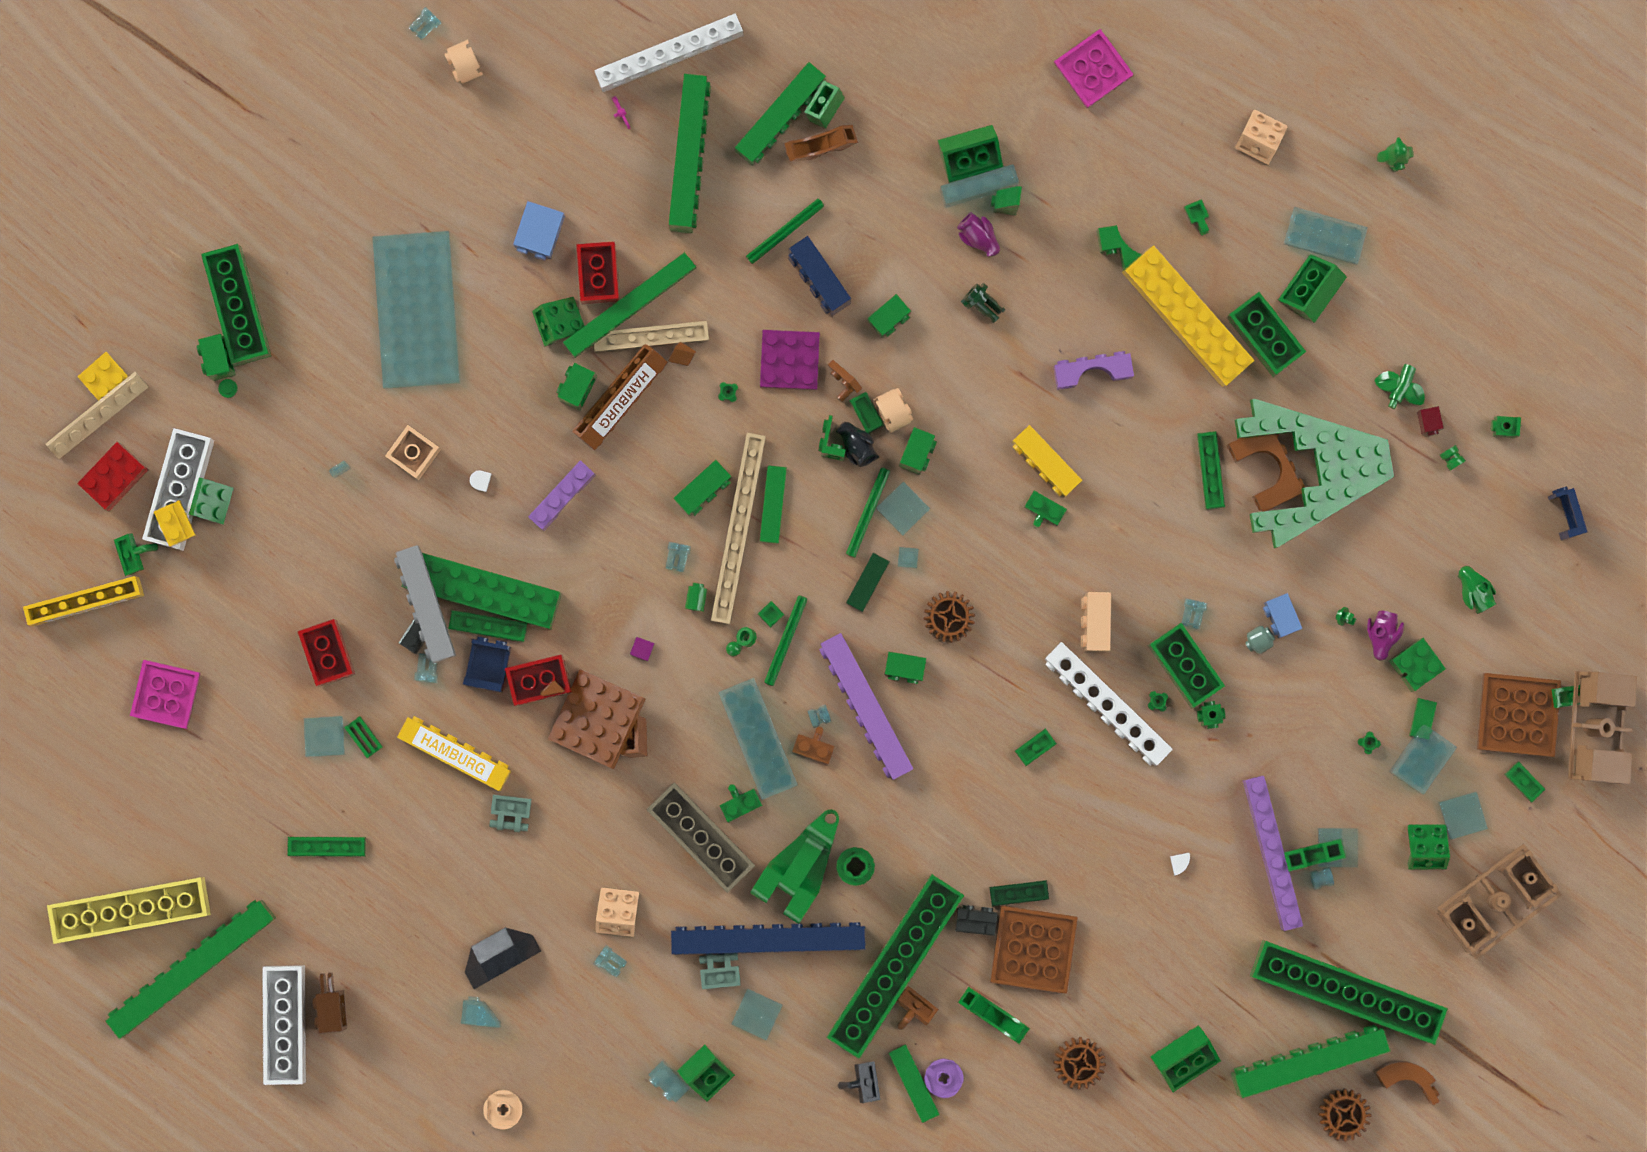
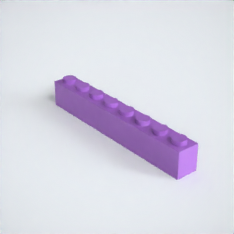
(867, 707)
(1272, 853)

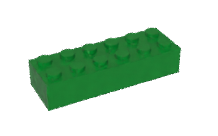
(236, 305)

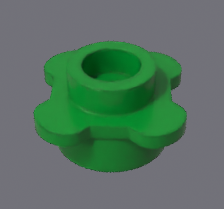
(725, 387)
(1161, 697)
(1374, 742)

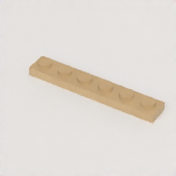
(653, 336)
(96, 415)

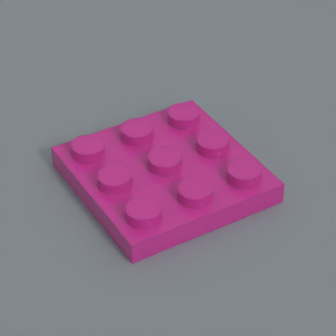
(1093, 68)
(165, 694)

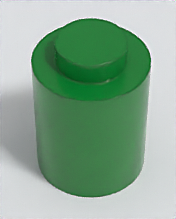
(696, 597)

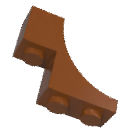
(820, 144)

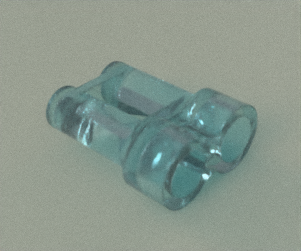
(430, 18)
(682, 550)
(1193, 605)
(425, 675)
(604, 956)

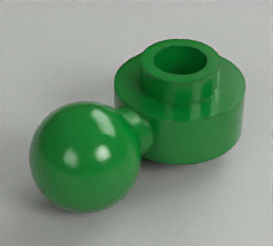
(734, 648)

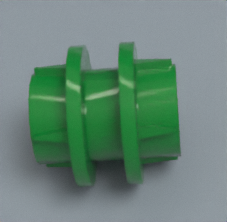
(865, 874)

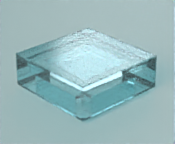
(339, 469)

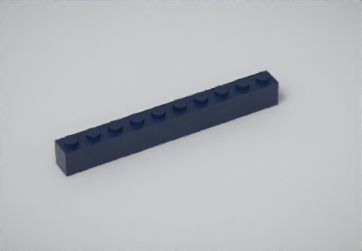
(767, 939)

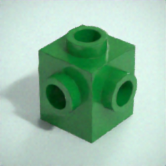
(1203, 715)

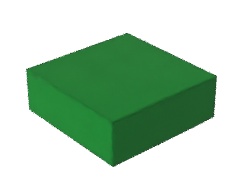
(771, 614)

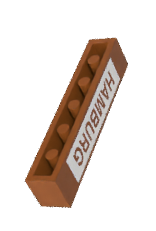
(620, 396)

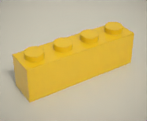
(1047, 461)

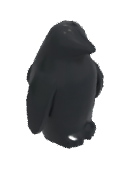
(857, 444)

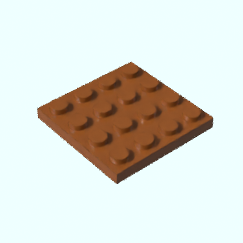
(1518, 715)
(596, 719)
(1033, 949)

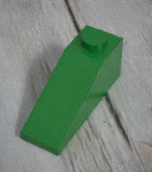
(1007, 200)

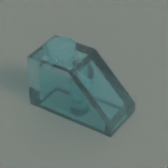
(478, 1013)

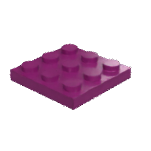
(789, 359)

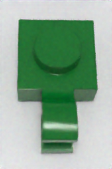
(1197, 214)

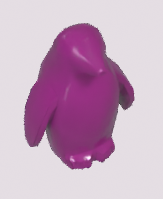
(979, 234)
(1384, 633)

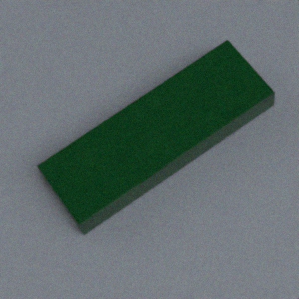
(867, 582)
(1019, 893)

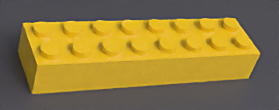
(1188, 316)

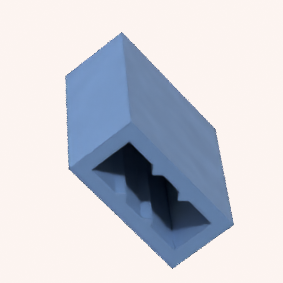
(538, 230)

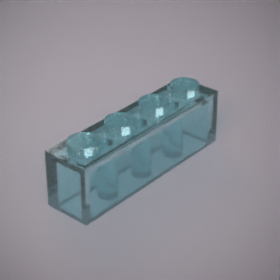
(978, 186)

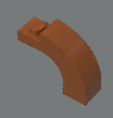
(1402, 1070)

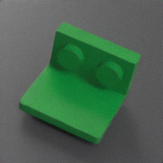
(558, 320)
(833, 452)
(1428, 847)

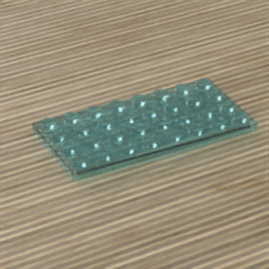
(416, 309)

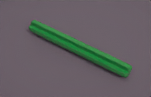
(785, 231)
(868, 512)
(785, 640)

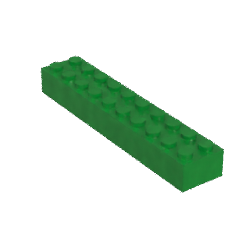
(895, 966)
(1348, 992)

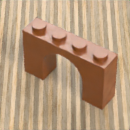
(1287, 484)

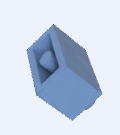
(1282, 616)

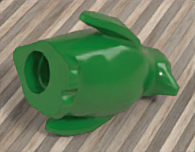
(1396, 155)
(1476, 590)

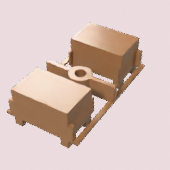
(1608, 690)
(1528, 881)

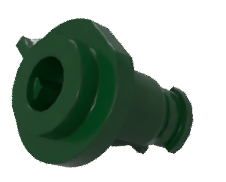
(977, 297)

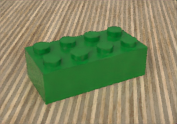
(1266, 334)
(1186, 665)

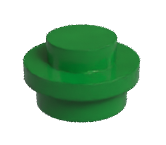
(228, 388)

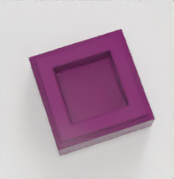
(642, 648)

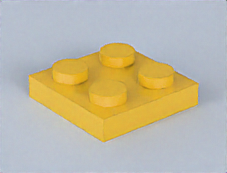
(102, 376)

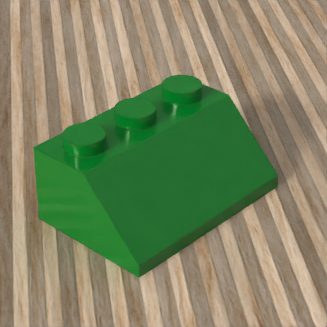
(970, 153)
(1312, 288)
(1185, 1058)

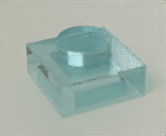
(908, 557)

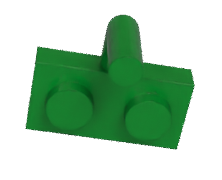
(1045, 509)
(129, 553)
(739, 804)

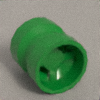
(1455, 461)

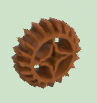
(953, 600)
(1082, 1054)
(1350, 1108)

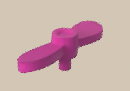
(620, 112)

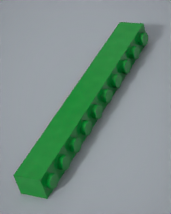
(190, 969)

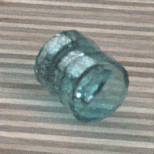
(823, 714)
(1322, 878)

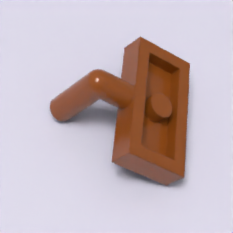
(848, 380)
(814, 747)
(916, 1006)

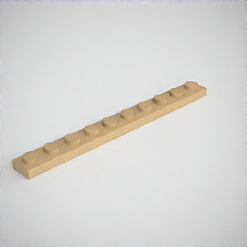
(738, 528)

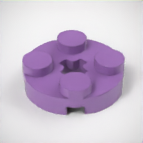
(953, 1083)

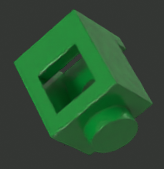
(1500, 431)

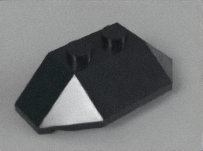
(499, 954)

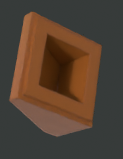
(682, 354)
(552, 688)

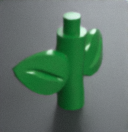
(1401, 386)

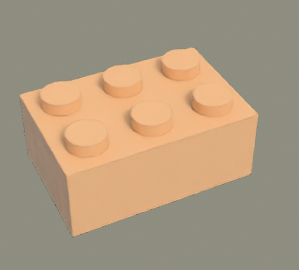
(1096, 622)

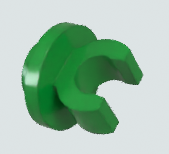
(1344, 616)

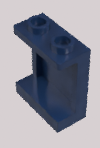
(1572, 512)
(487, 664)

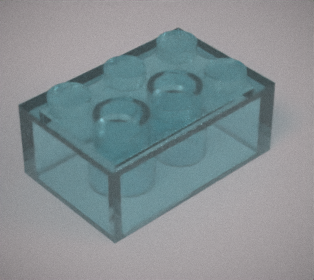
(1423, 759)

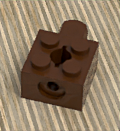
(329, 1007)

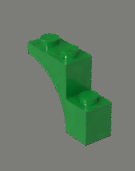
(1111, 241)
(994, 1015)

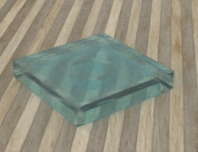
(903, 508)
(324, 736)
(1463, 815)
(1350, 841)
(757, 1014)

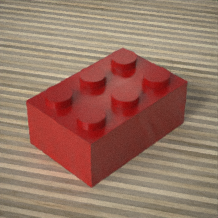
(598, 272)
(113, 476)
(326, 652)
(533, 677)

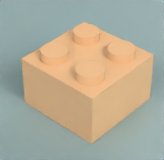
(413, 452)

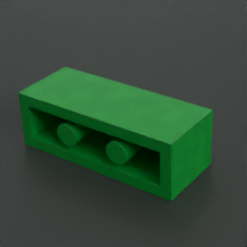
(703, 488)

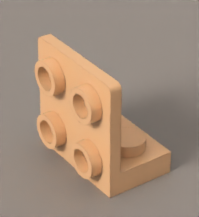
(1261, 137)
(617, 912)

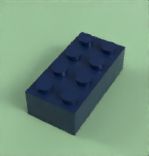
(819, 276)

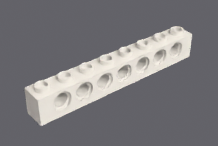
(669, 52)
(1160, 749)

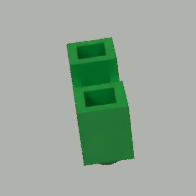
(1315, 854)

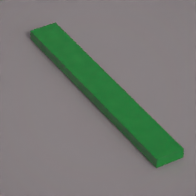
(629, 305)

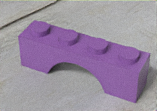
(1117, 366)
(560, 496)

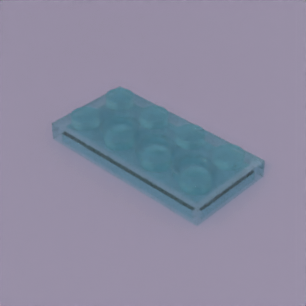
(1325, 235)

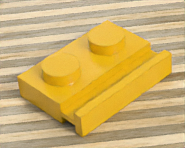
(174, 523)

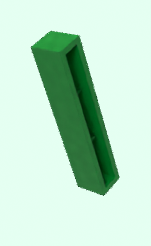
(780, 114)

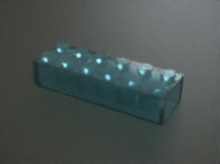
(758, 738)

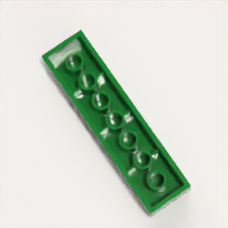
(688, 153)
(492, 592)
(1309, 1062)

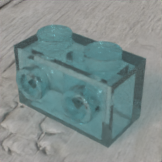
(669, 1081)

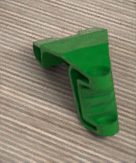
(800, 867)

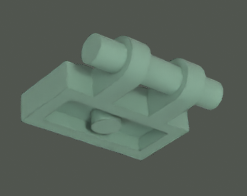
(510, 806)
(719, 977)

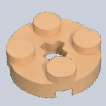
(495, 1101)

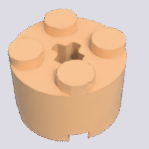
(463, 62)
(893, 410)

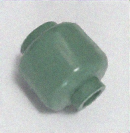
(1260, 639)

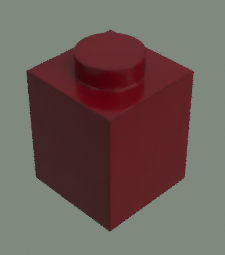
(1430, 421)

